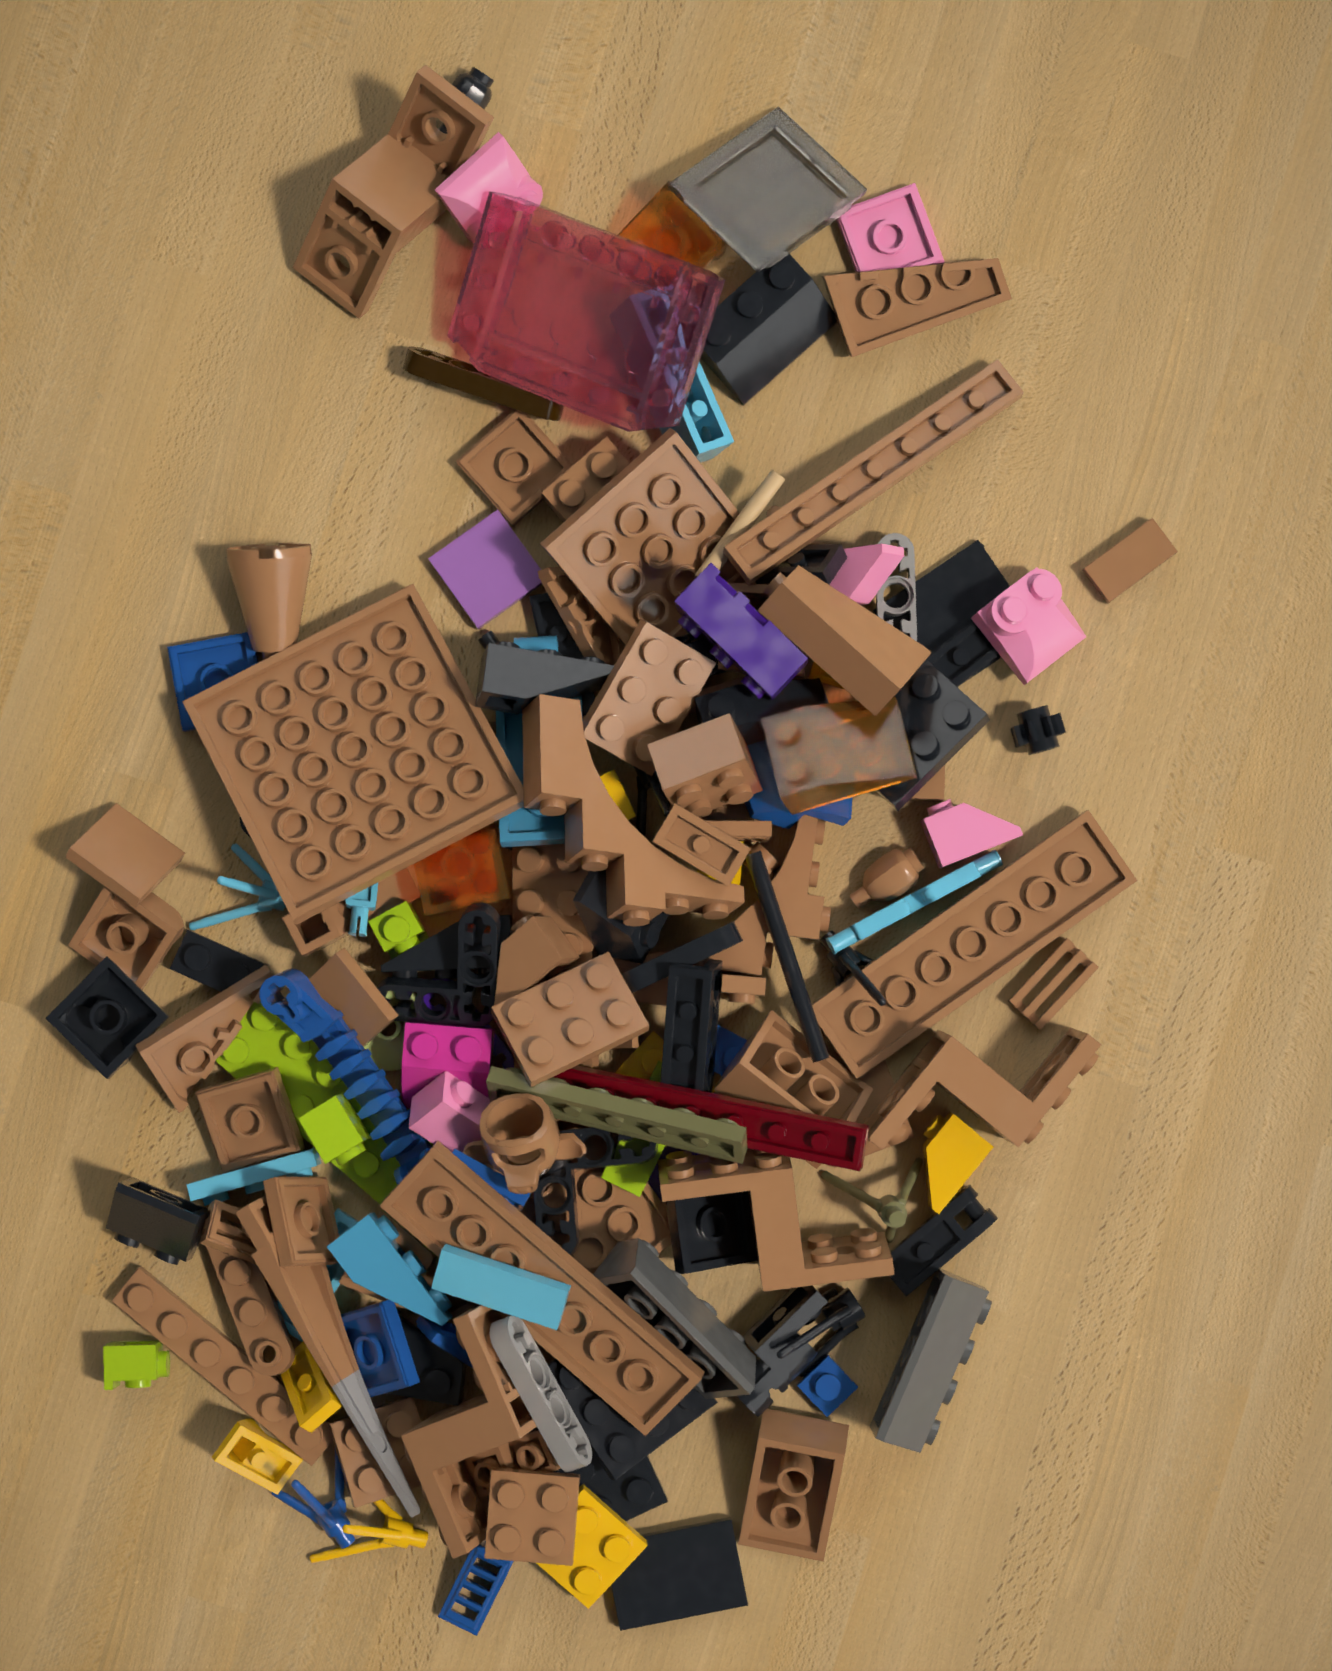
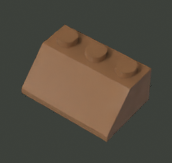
(779, 1072)

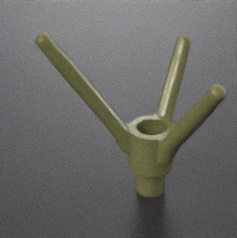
(889, 1207)

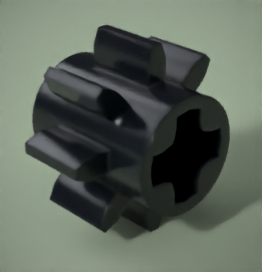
(1038, 730)

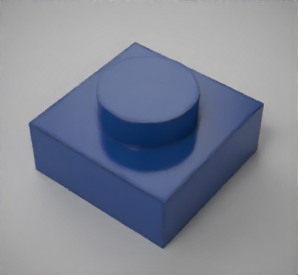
(827, 1385)

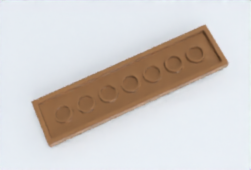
(973, 943)
(598, 1333)

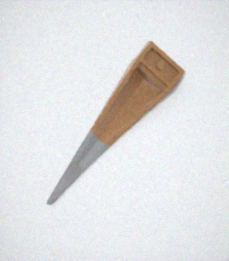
(313, 1309)

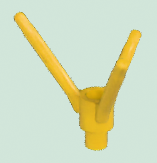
(393, 1533)

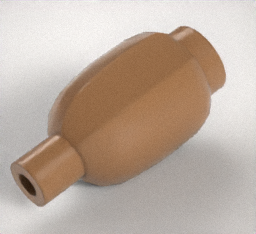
(888, 877)

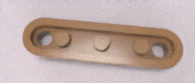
(253, 1310)

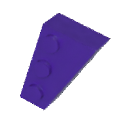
(739, 634)

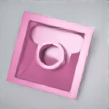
(489, 169)
(1030, 624)

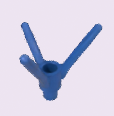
(328, 1516)

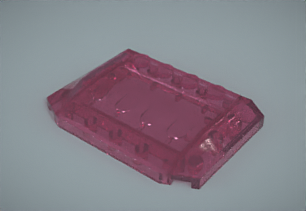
(583, 315)

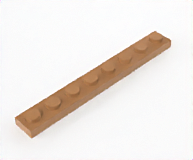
(872, 472)

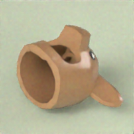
(522, 1141)

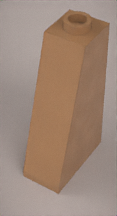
(843, 637)

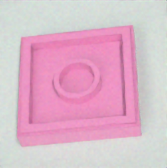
(890, 232)

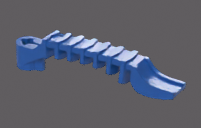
(317, 1020)

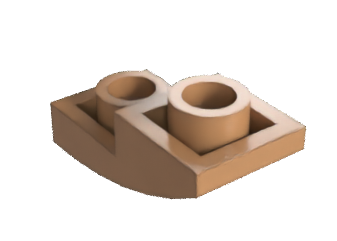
(524, 1453)

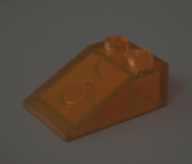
(836, 752)

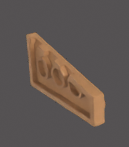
(901, 302)

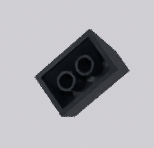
(765, 327)

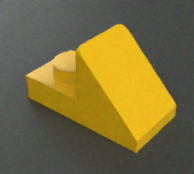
(309, 1390)
(257, 1456)

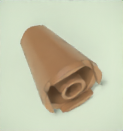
(271, 591)

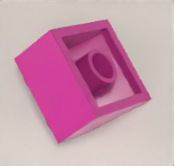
(437, 1048)

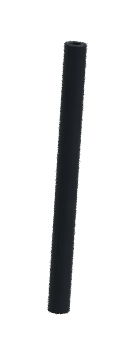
(787, 956)

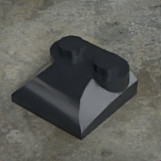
(107, 1017)

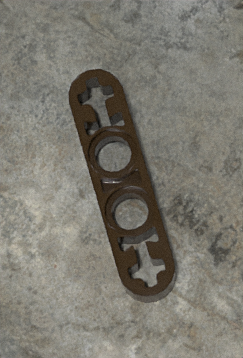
(468, 379)

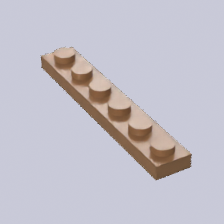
(218, 1361)

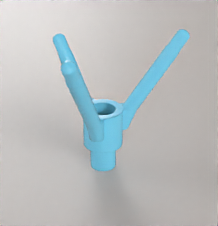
(268, 894)

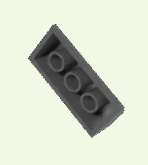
(680, 1316)
(929, 1361)

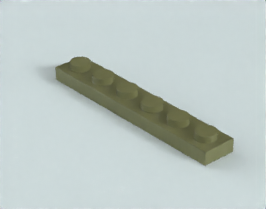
(626, 1116)

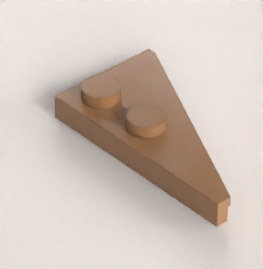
(582, 621)
(193, 1042)

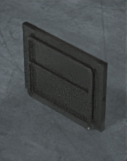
(768, 190)

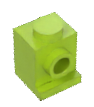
(398, 929)
(134, 1363)

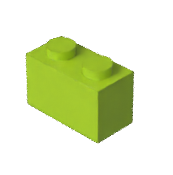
(335, 1130)

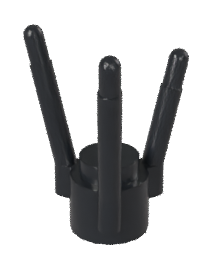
(840, 1312)

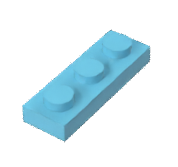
(253, 1176)

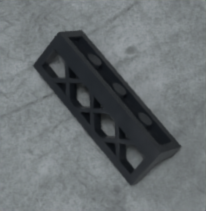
(691, 1025)

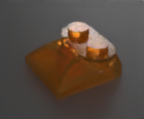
(675, 230)

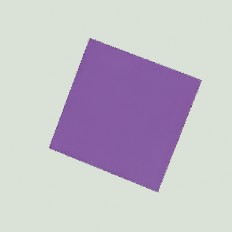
(487, 569)

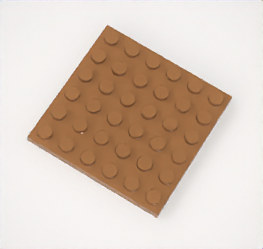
(355, 753)

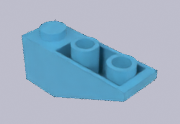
(380, 1265)

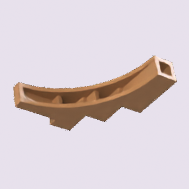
(598, 836)
(802, 913)

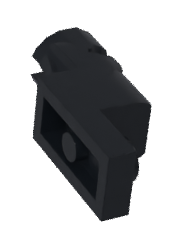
(773, 1332)

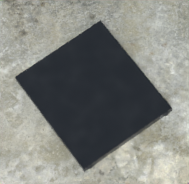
(951, 596)

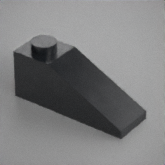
(749, 710)

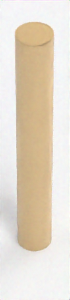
(745, 518)

